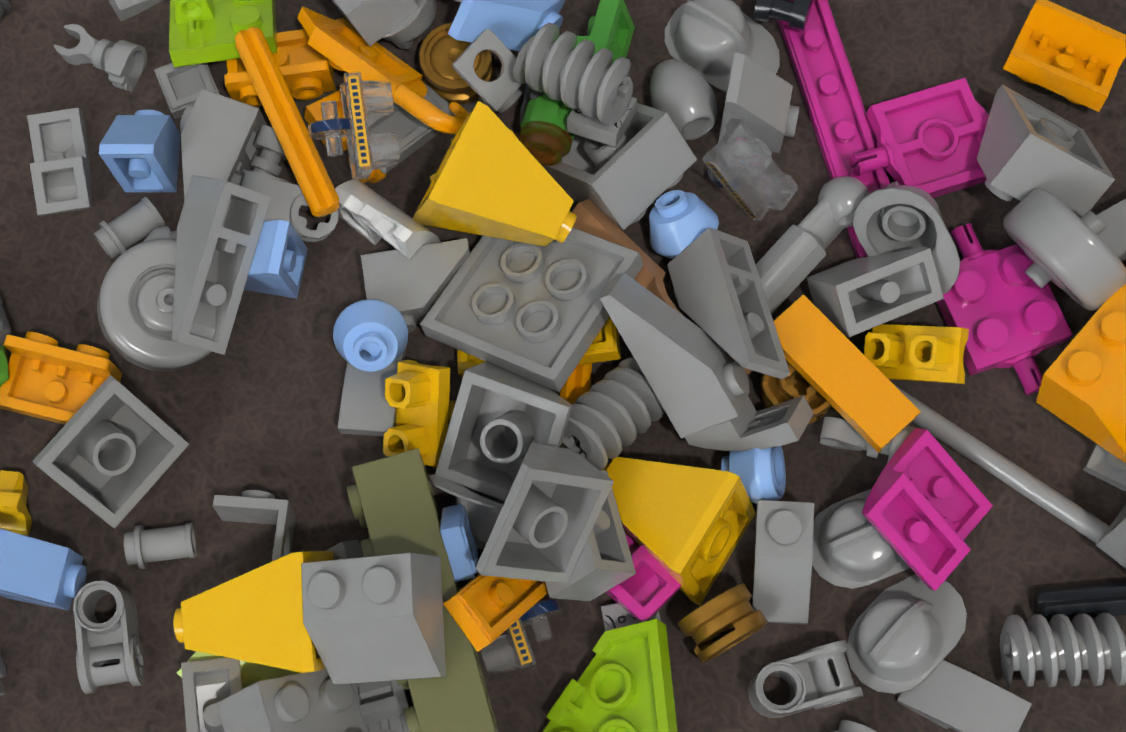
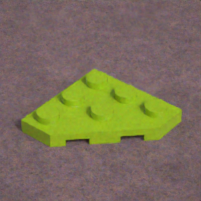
(622, 687)

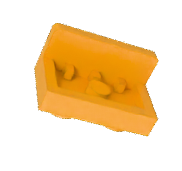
(1067, 54)
(300, 66)
(52, 379)

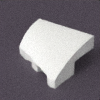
(379, 219)

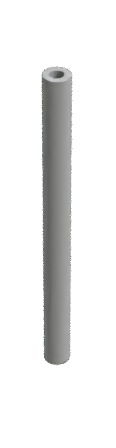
(1008, 472)

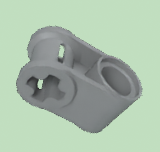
(286, 203)
(107, 641)
(815, 680)

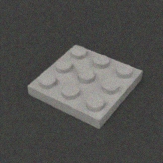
(530, 303)

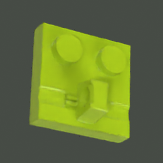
(207, 28)

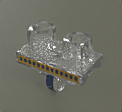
(359, 101)
(748, 172)
(513, 649)

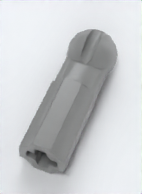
(805, 244)

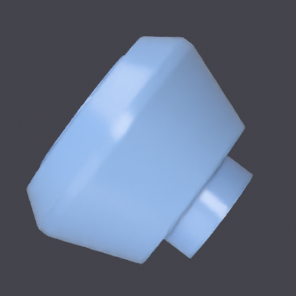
(678, 221)
(370, 334)
(760, 472)

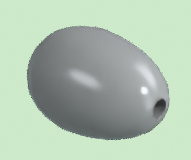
(685, 97)

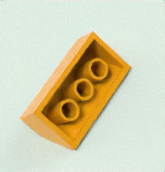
(1090, 379)

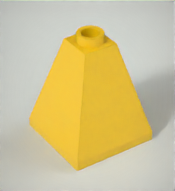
(495, 187)
(682, 517)
(254, 617)

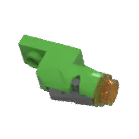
(545, 119)

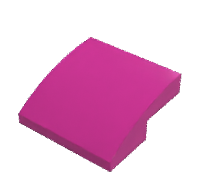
(925, 507)

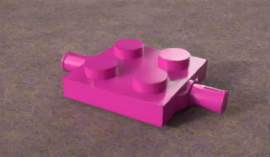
(927, 139)
(1002, 309)

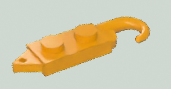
(350, 53)

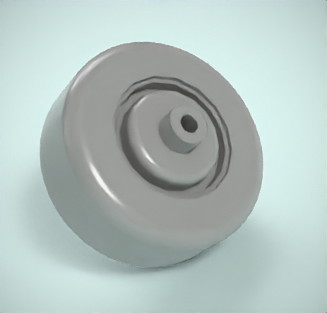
(1065, 249)
(138, 308)

